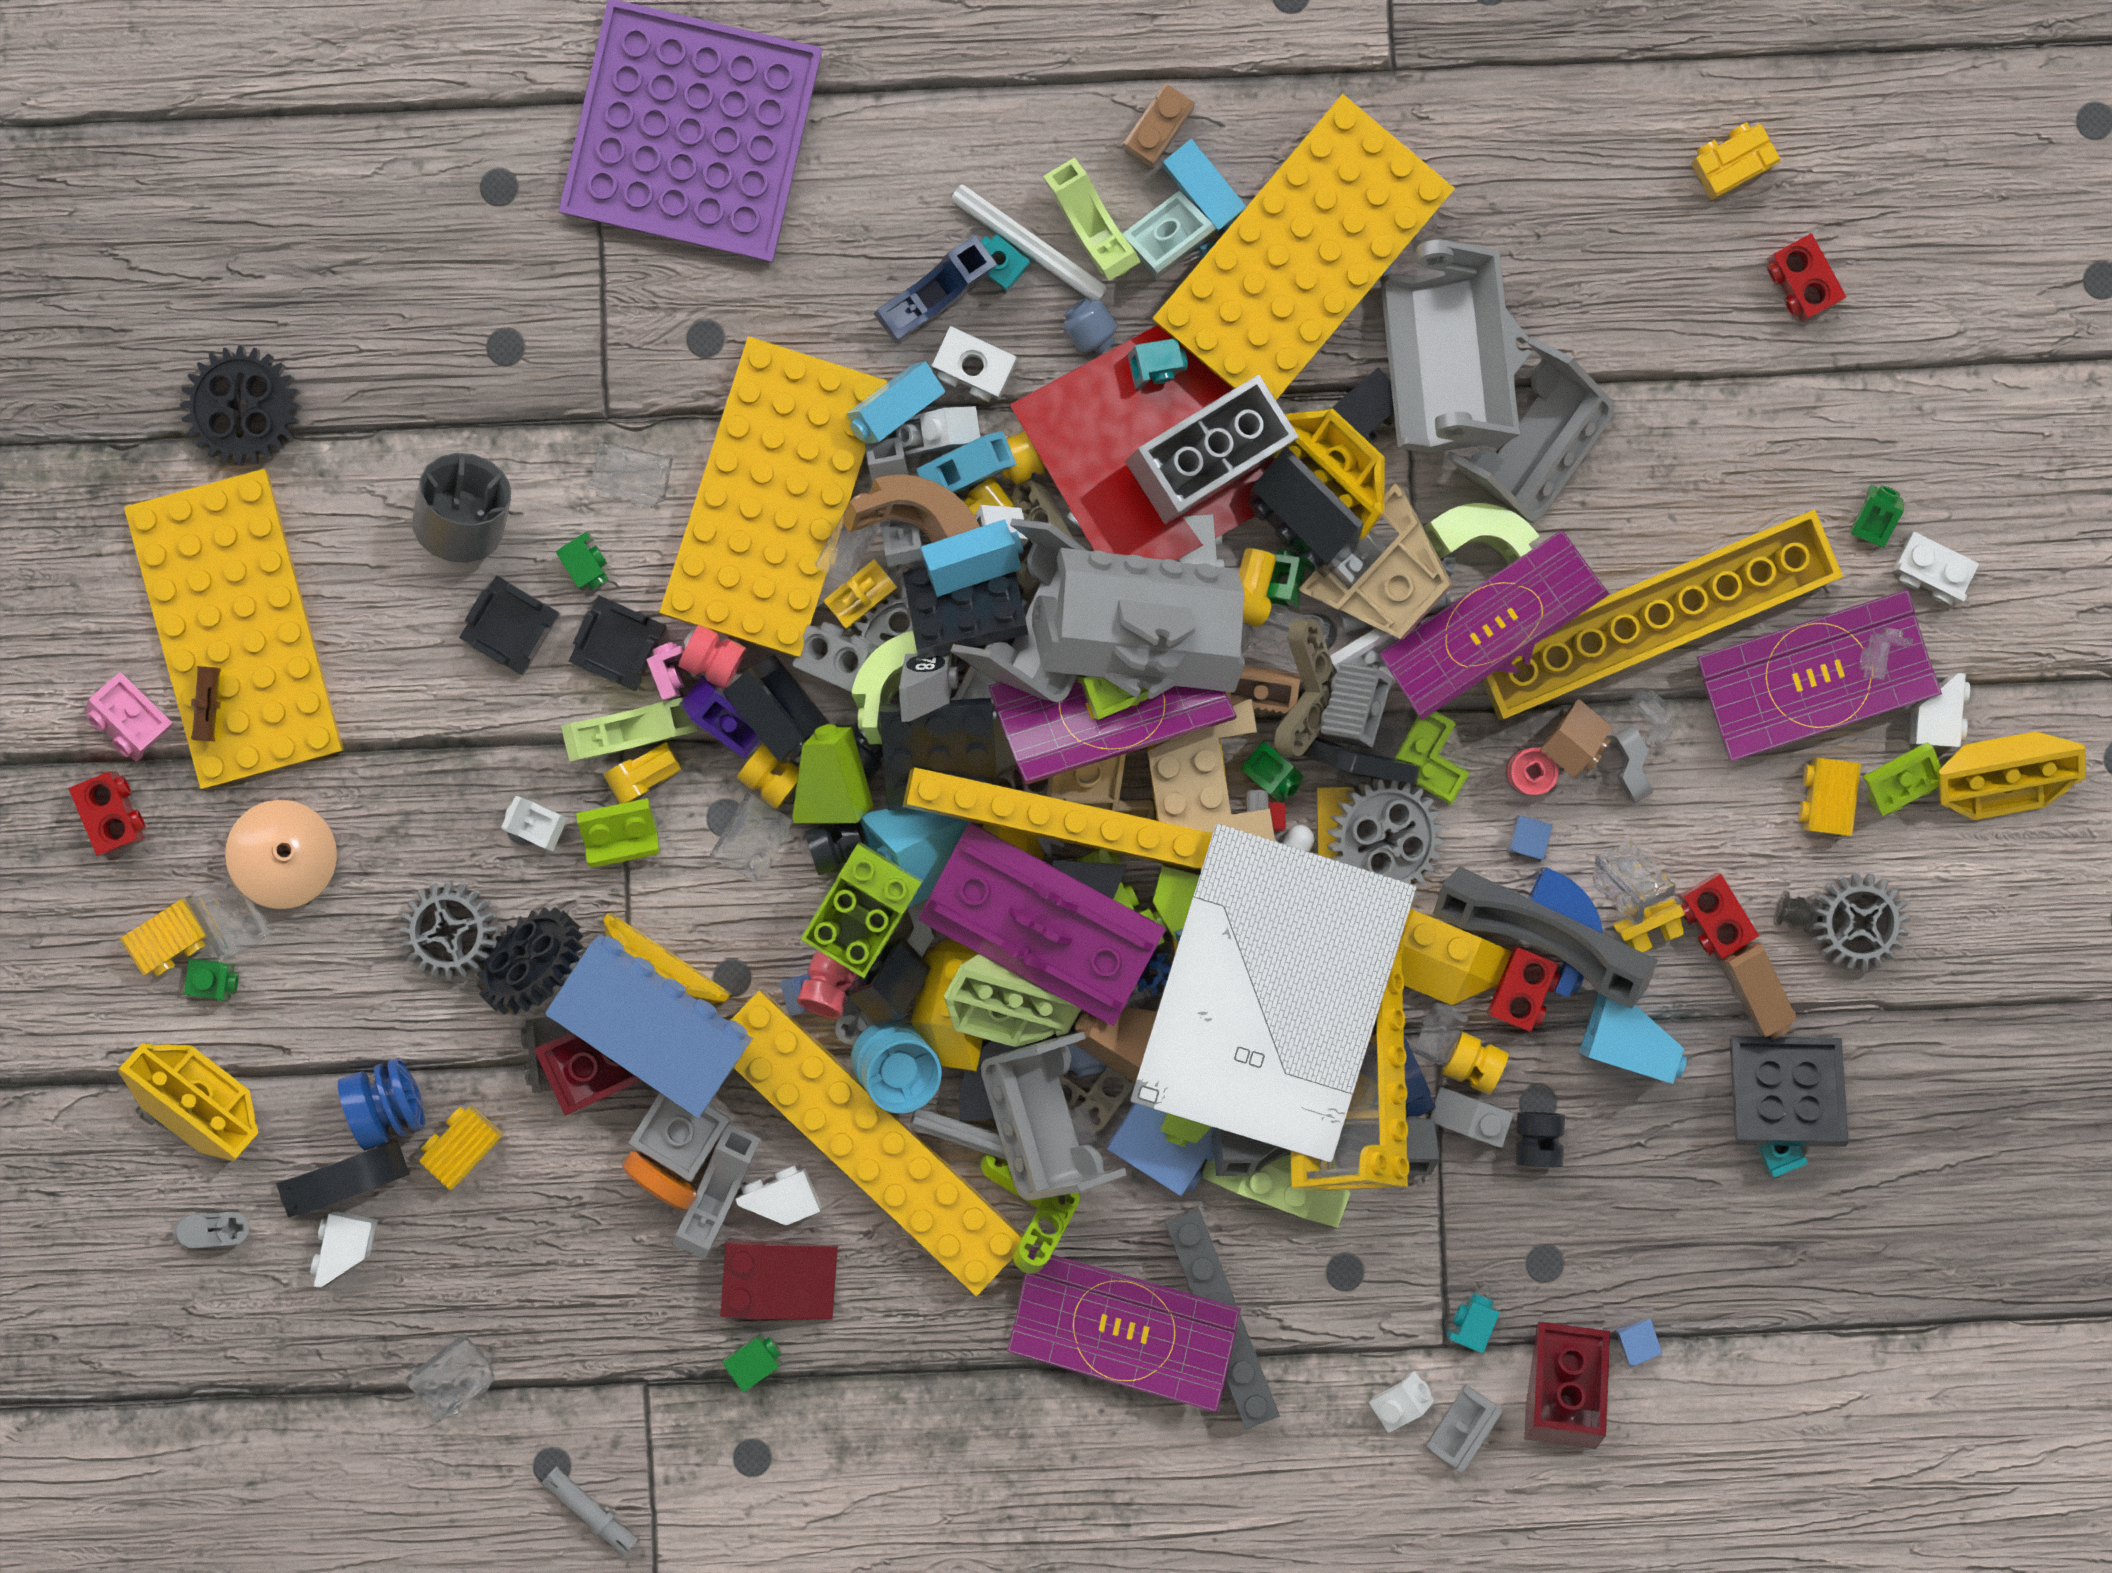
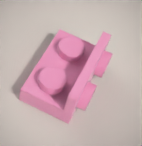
(667, 677)
(126, 717)

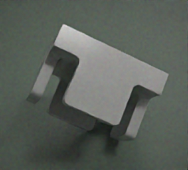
(679, 1137)

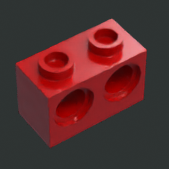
(1815, 273)
(98, 818)
(1725, 910)
(1514, 985)

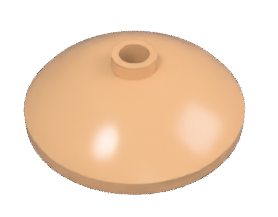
(273, 879)

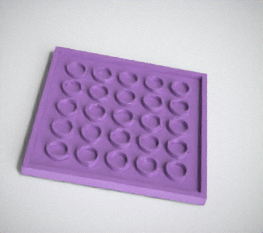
(690, 130)

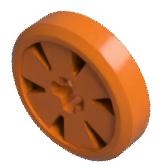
(659, 1180)

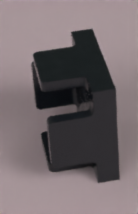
(508, 625)
(616, 643)

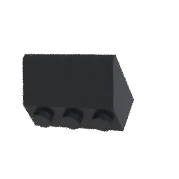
(1305, 513)

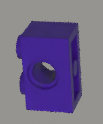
(717, 715)

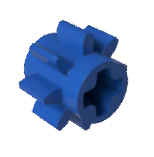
(1153, 981)

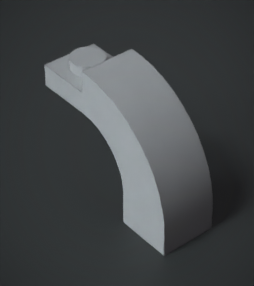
(900, 538)
(717, 1191)

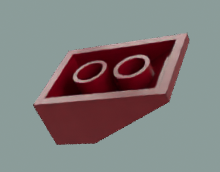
(581, 1072)
(778, 1280)
(1568, 1386)

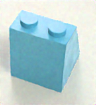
(915, 842)
(1631, 1041)

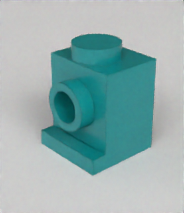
(1014, 267)
(1156, 362)
(1781, 1163)
(1474, 1322)

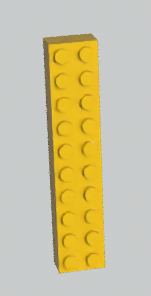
(1670, 612)
(873, 1146)

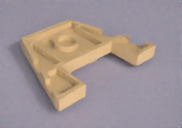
(1398, 584)
(1192, 780)
(1098, 787)

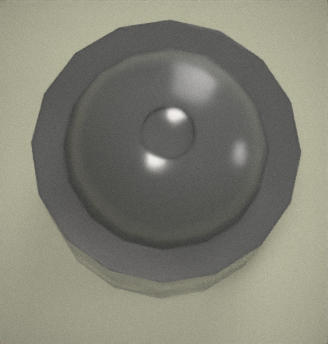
(461, 507)

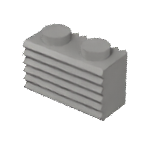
(1355, 705)

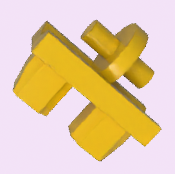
(860, 594)
(1662, 914)

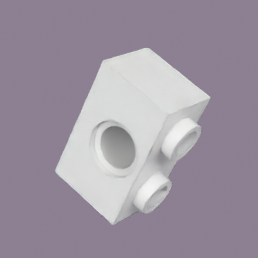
(957, 349)

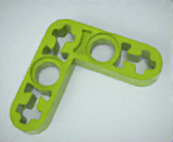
(1047, 1210)

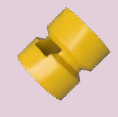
(769, 775)
(1476, 1063)

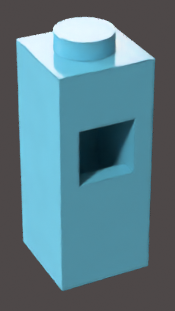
(1203, 185)
(895, 403)
(970, 463)
(972, 557)

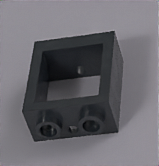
(775, 707)

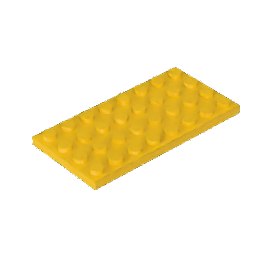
(1304, 251)
(770, 498)
(234, 603)

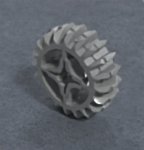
(1872, 912)
(444, 914)

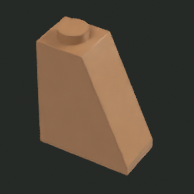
(1759, 990)
(1118, 1045)

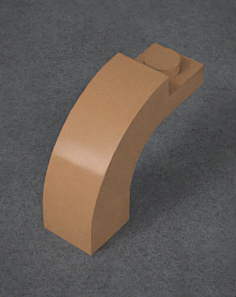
(911, 500)

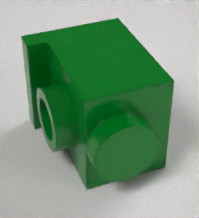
(584, 563)
(1286, 594)

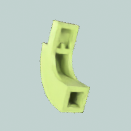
(1090, 220)
(1481, 524)
(879, 681)
(627, 730)

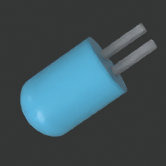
(1203, 250)

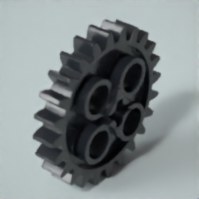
(207, 406)
(529, 960)

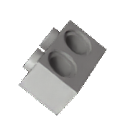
(837, 664)

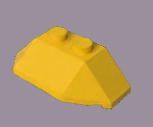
(1342, 462)
(2010, 774)
(1448, 960)
(664, 962)
(931, 1013)
(192, 1098)

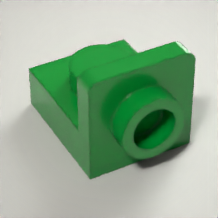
(1878, 515)
(1272, 772)
(211, 979)

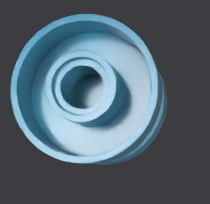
(896, 1067)

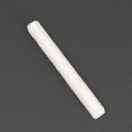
(1028, 243)

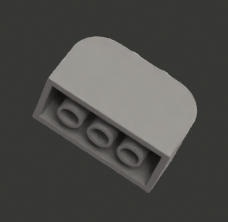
(1211, 449)

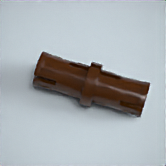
(205, 703)

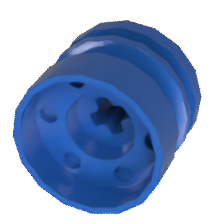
(390, 1100)

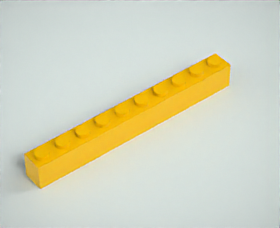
(1056, 819)

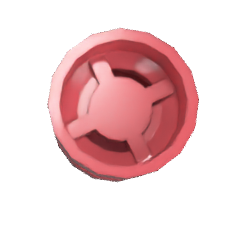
(712, 657)
(1531, 772)
(826, 989)

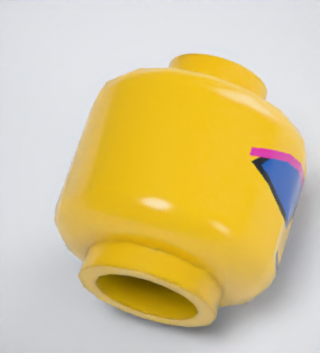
(1027, 459)

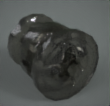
(1796, 912)

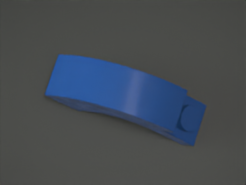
(1570, 900)

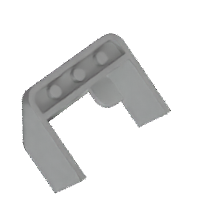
(1551, 439)
(1020, 663)
(1037, 1122)

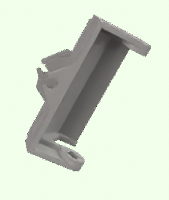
(1452, 350)
(1142, 622)

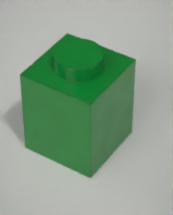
(753, 1361)

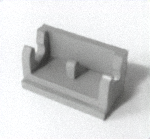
(1464, 1428)

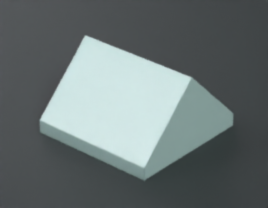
(1169, 234)

